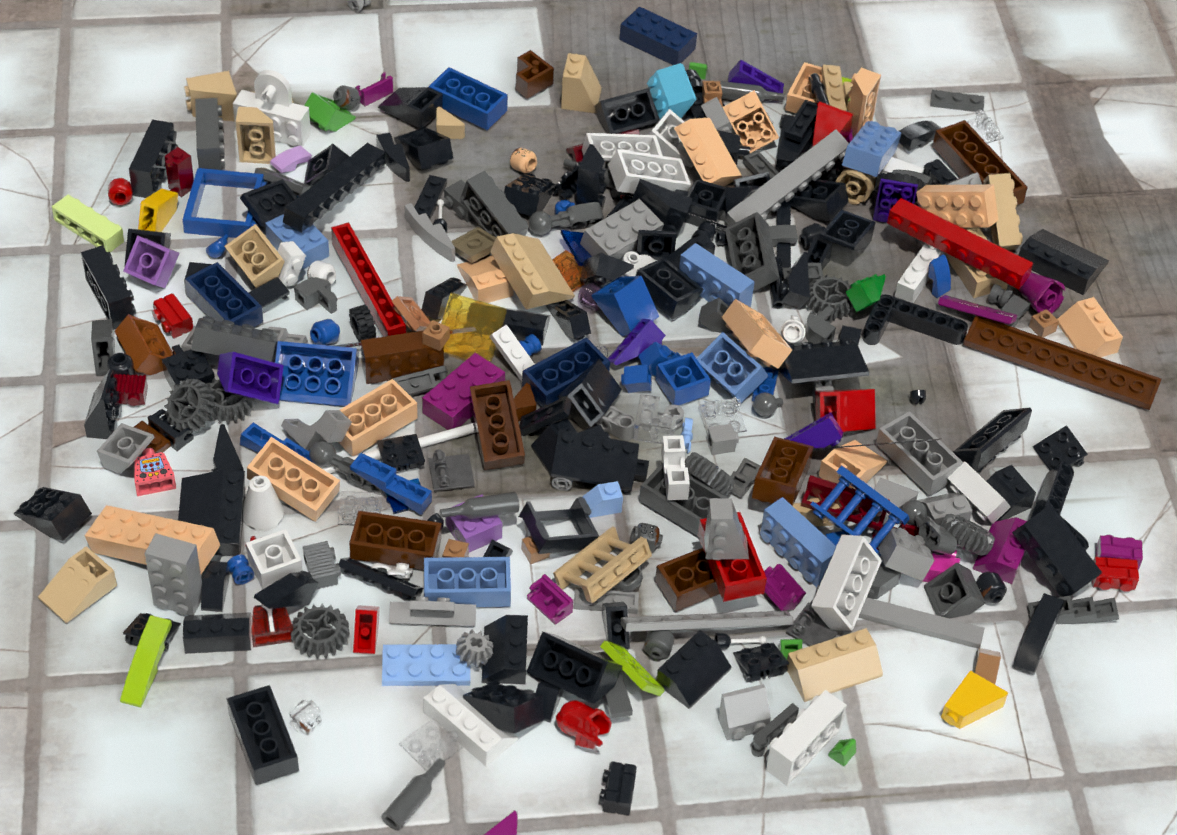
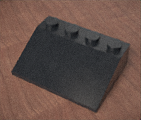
(1062, 260)
(824, 361)
(217, 503)

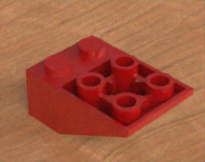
(850, 408)

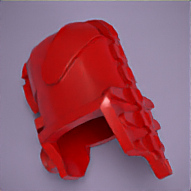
(576, 721)

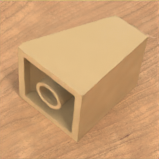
(213, 85)
(579, 85)

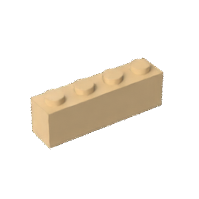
(1006, 230)

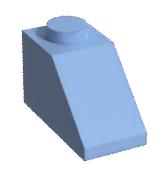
(604, 499)

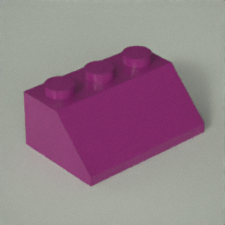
(1006, 551)

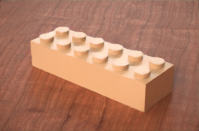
(128, 534)

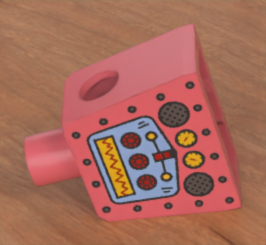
(153, 473)

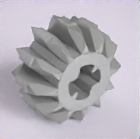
(474, 648)

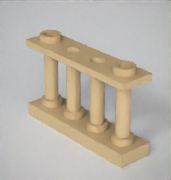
(611, 573)

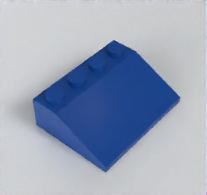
(317, 373)

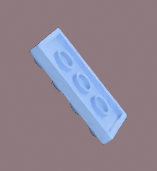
(423, 665)

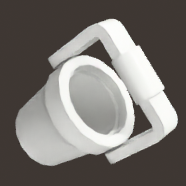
(792, 330)

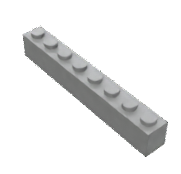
(791, 179)

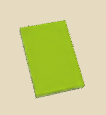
(632, 668)

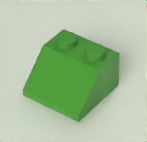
(327, 113)

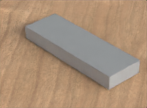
(629, 598)

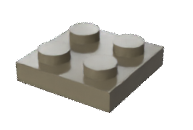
(474, 244)

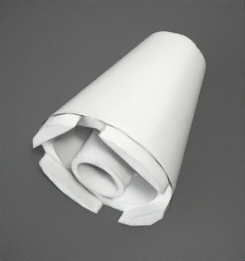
(262, 506)

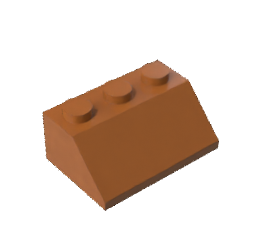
(144, 344)

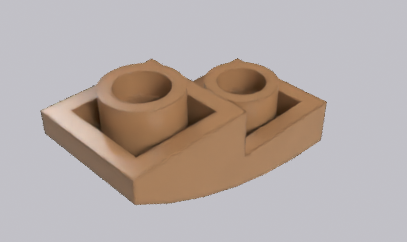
(710, 90)

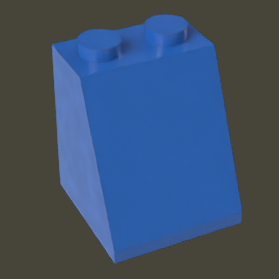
(626, 303)

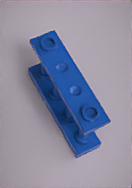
(862, 491)

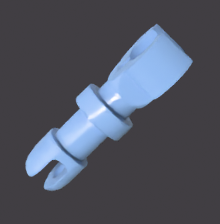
(687, 434)

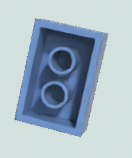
(310, 241)
(732, 367)

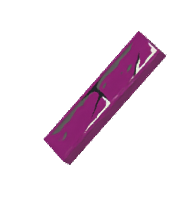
(977, 309)

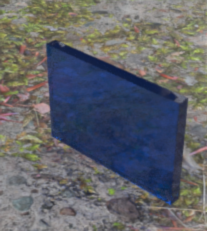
(573, 242)

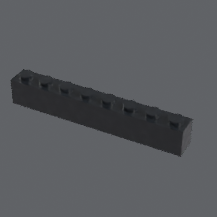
(334, 187)

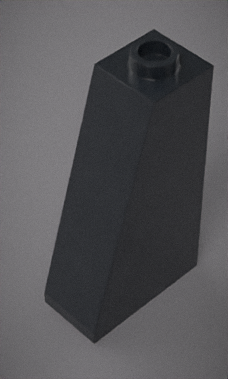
(791, 150)

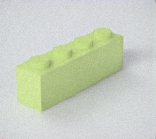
(87, 223)

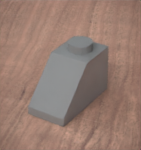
(717, 115)

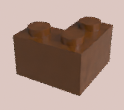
(532, 74)

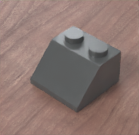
(954, 592)

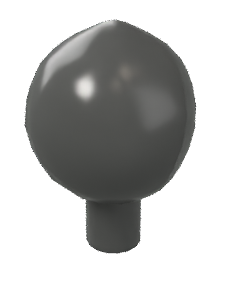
(766, 404)

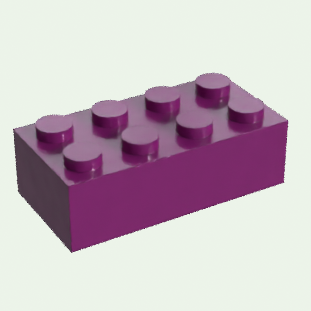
(450, 399)

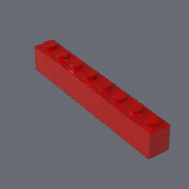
(960, 243)
(367, 280)

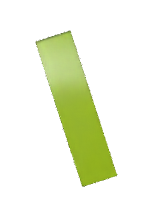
(145, 661)

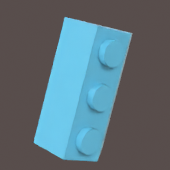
(671, 90)

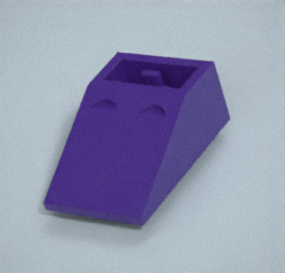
(888, 195)

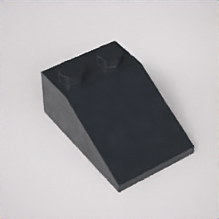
(426, 147)
(821, 199)
(664, 203)
(849, 230)

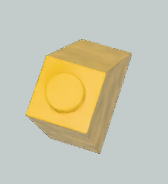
(157, 210)
(973, 701)

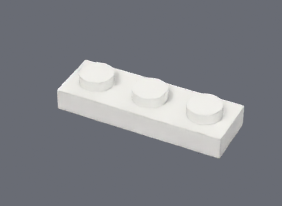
(511, 350)

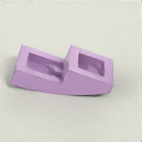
(290, 158)

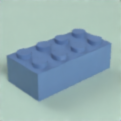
(871, 148)
(716, 276)
(797, 540)
(469, 580)

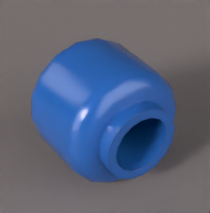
(325, 332)

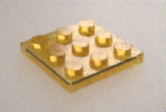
(466, 313)

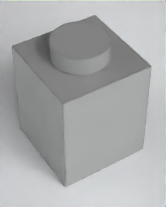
(722, 439)

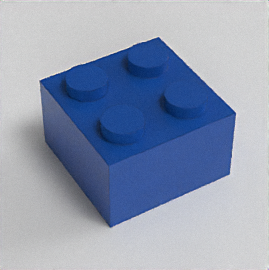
(683, 379)

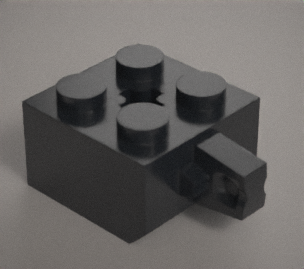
(707, 200)
(186, 365)

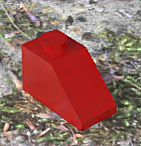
(366, 629)

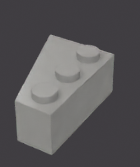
(724, 532)

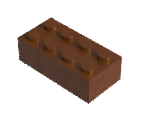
(397, 356)
(497, 425)
(782, 471)
(394, 539)
(686, 580)

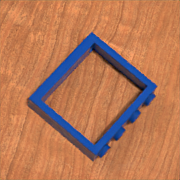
(218, 227)

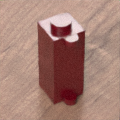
(179, 171)

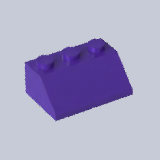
(250, 377)

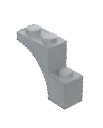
(329, 428)

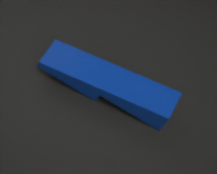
(256, 437)
(386, 479)

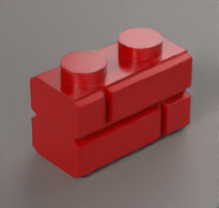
(172, 316)
(1116, 574)

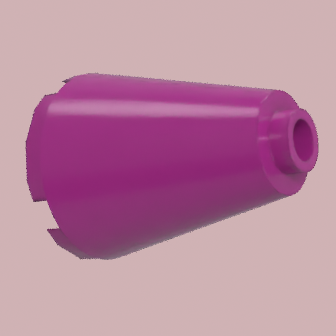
(1042, 293)

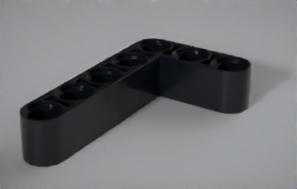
(912, 317)
(1055, 492)

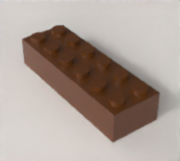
(970, 154)

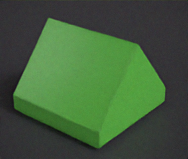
(700, 68)
(789, 645)
(843, 751)

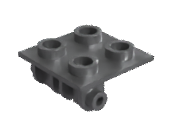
(450, 471)
(811, 627)

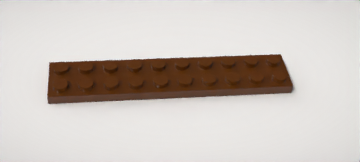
(1062, 362)

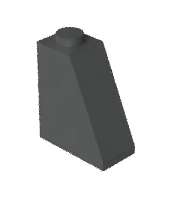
(102, 344)

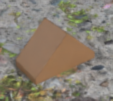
(987, 664)

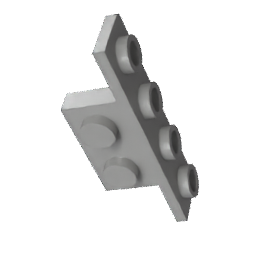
(432, 612)

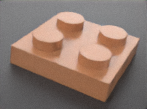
(411, 312)

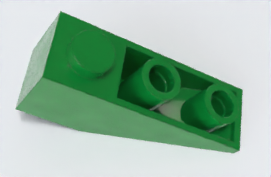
(866, 291)

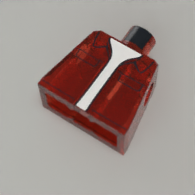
(270, 626)

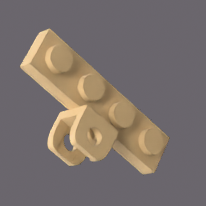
(834, 88)

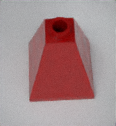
(831, 119)

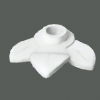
(638, 261)
(401, 570)

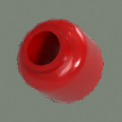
(120, 191)

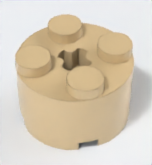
(858, 184)

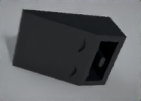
(413, 105)
(529, 193)
(591, 394)
(103, 409)
(54, 512)
(507, 706)

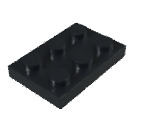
(268, 201)

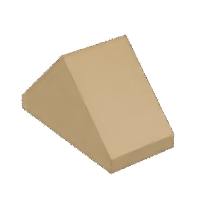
(449, 125)

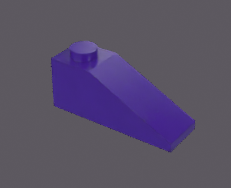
(747, 74)
(638, 340)
(819, 433)

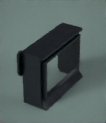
(578, 513)

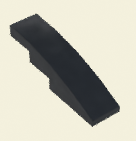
(1038, 633)

